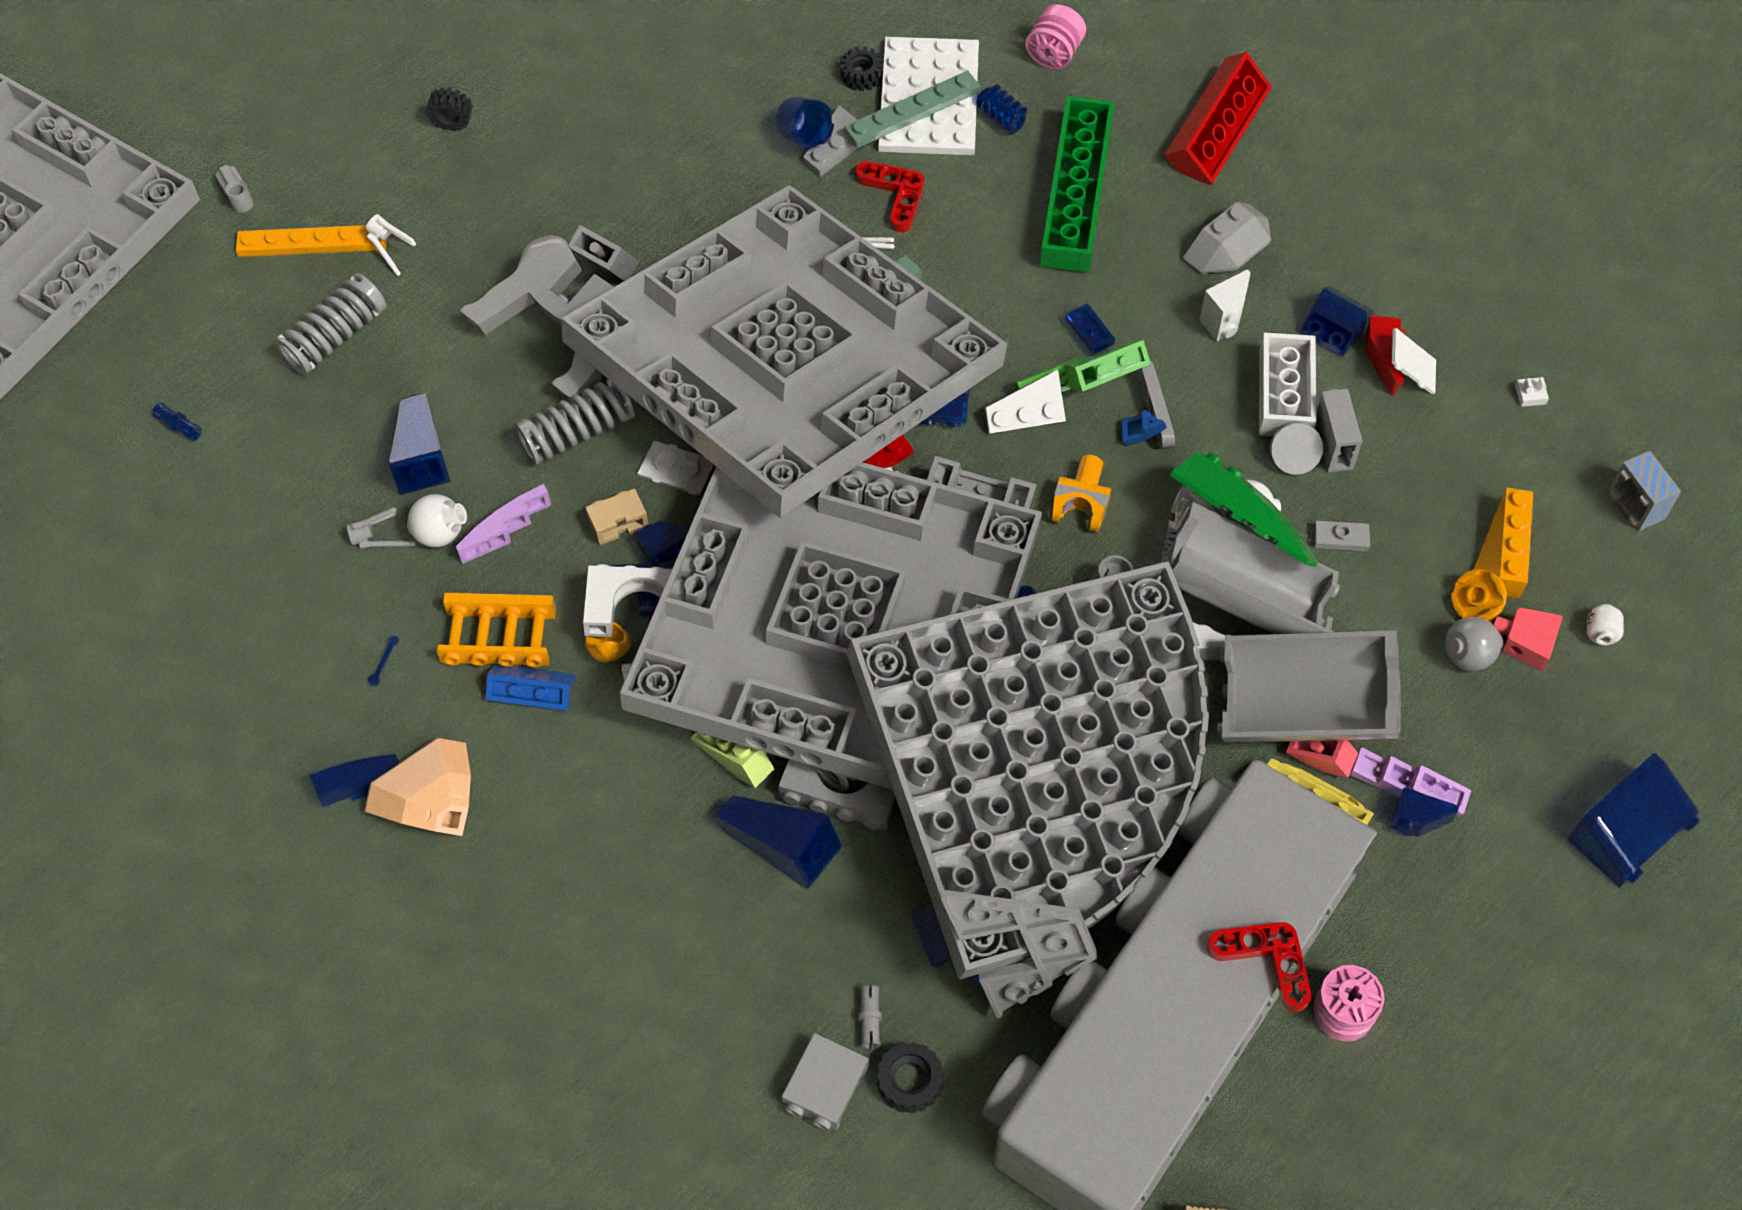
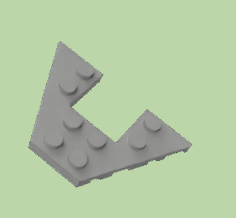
(1051, 932)

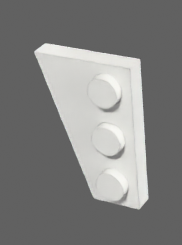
(1028, 407)

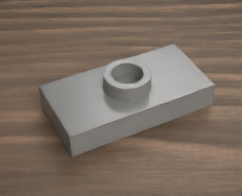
(1342, 536)

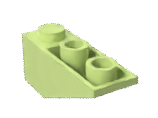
(742, 761)

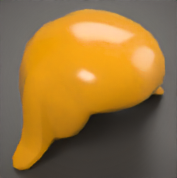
(609, 648)

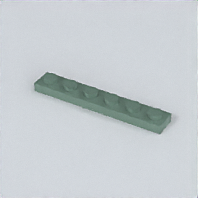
(912, 109)

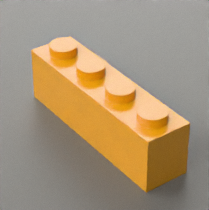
(1508, 541)

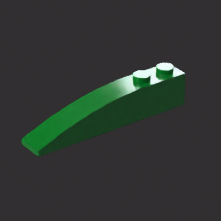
(1231, 492)

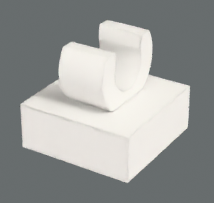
(1532, 391)

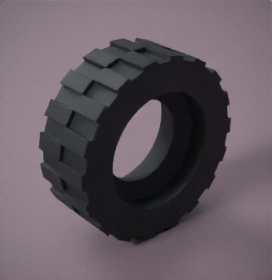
(901, 1099)

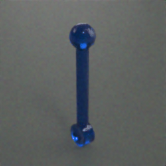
(374, 679)

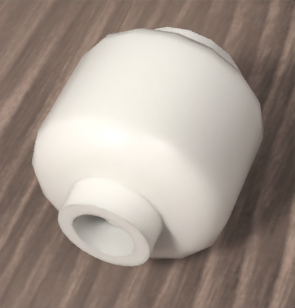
(1605, 623)

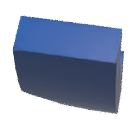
(1141, 428)

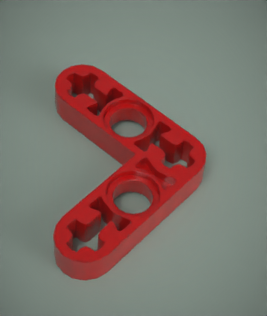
(904, 190)
(1278, 952)

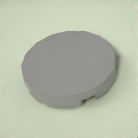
(1296, 448)

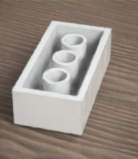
(1286, 381)

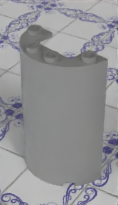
(1249, 575)
(1311, 687)

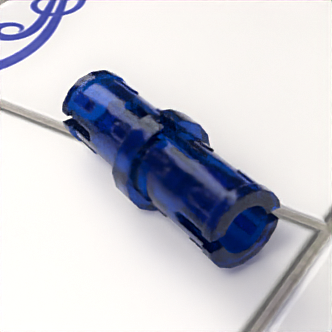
(176, 421)

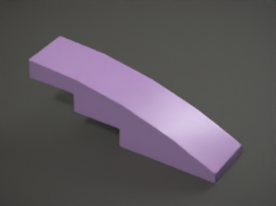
(495, 529)
(1394, 774)

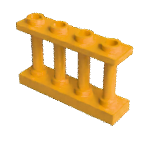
(496, 605)

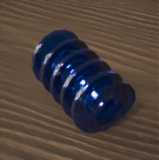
(1002, 108)

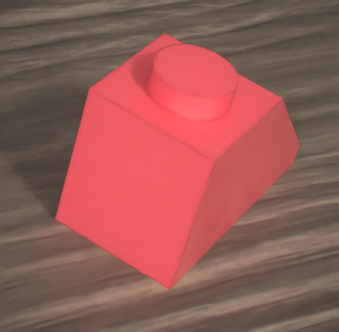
(1327, 756)

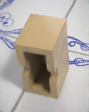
(616, 515)

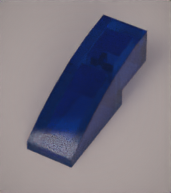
(350, 778)

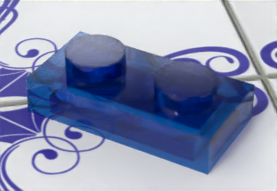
(1090, 329)

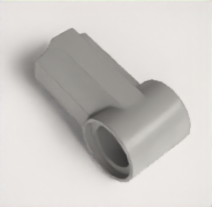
(235, 189)

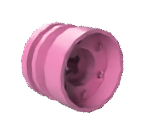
(1055, 36)
(1338, 1015)

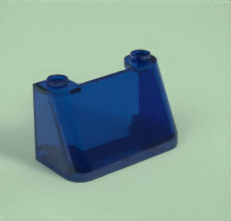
(1635, 821)

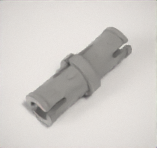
(870, 1017)

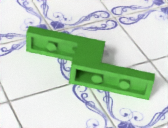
(1087, 371)

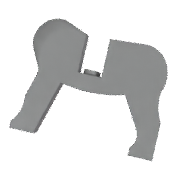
(541, 277)

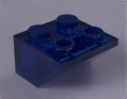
(1336, 320)

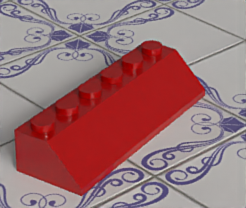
(1219, 119)

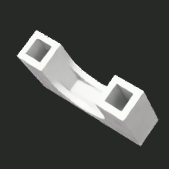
(609, 585)

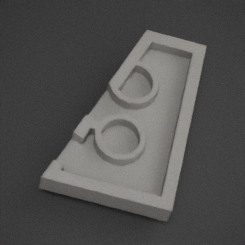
(838, 146)

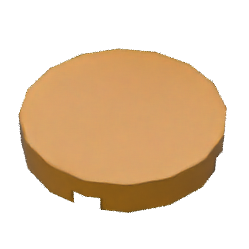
(1479, 594)

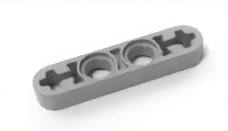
(1156, 403)

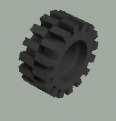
(861, 78)
(449, 109)

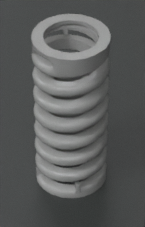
(370, 296)
(527, 428)

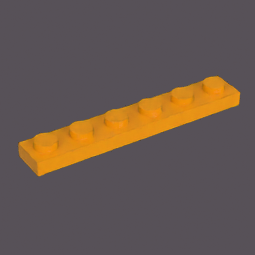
(304, 241)

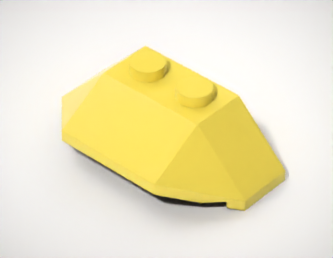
(1324, 790)

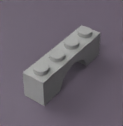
(870, 805)

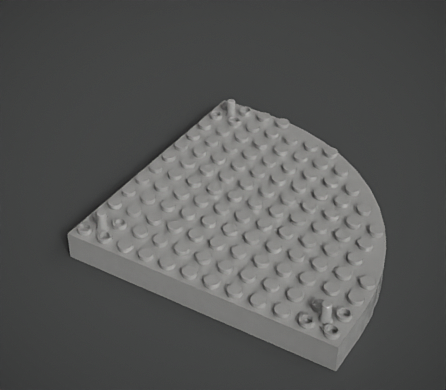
(1041, 744)

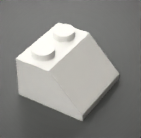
(1224, 306)

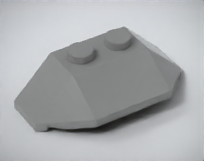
(1229, 240)

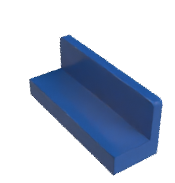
(529, 687)

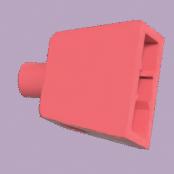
(1529, 636)

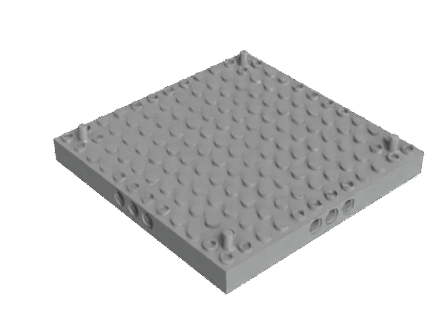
(71, 221)
(783, 347)
(768, 604)

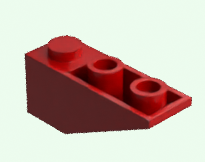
(1379, 349)

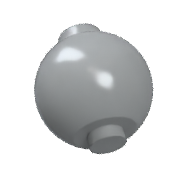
(1473, 643)

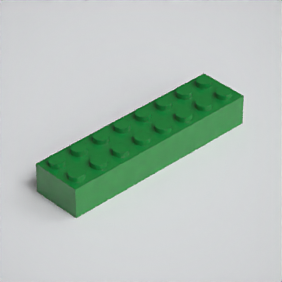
(1077, 184)

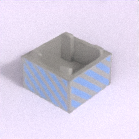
(1644, 490)

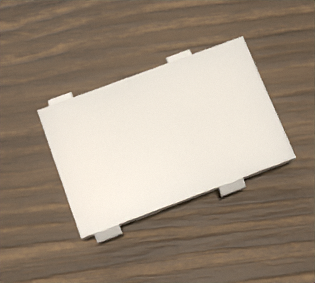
(1413, 361)
(676, 468)

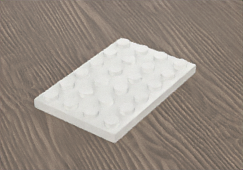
(918, 65)

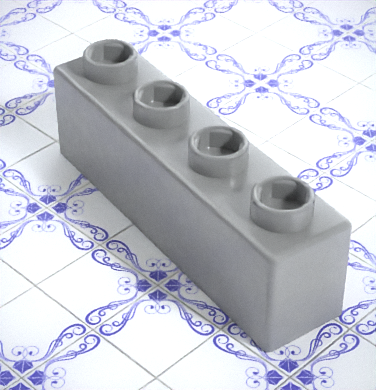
(1166, 1017)

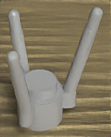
(361, 531)

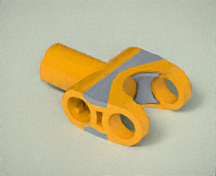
(1083, 493)

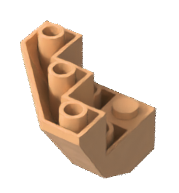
(426, 789)

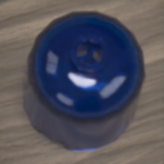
(804, 121)

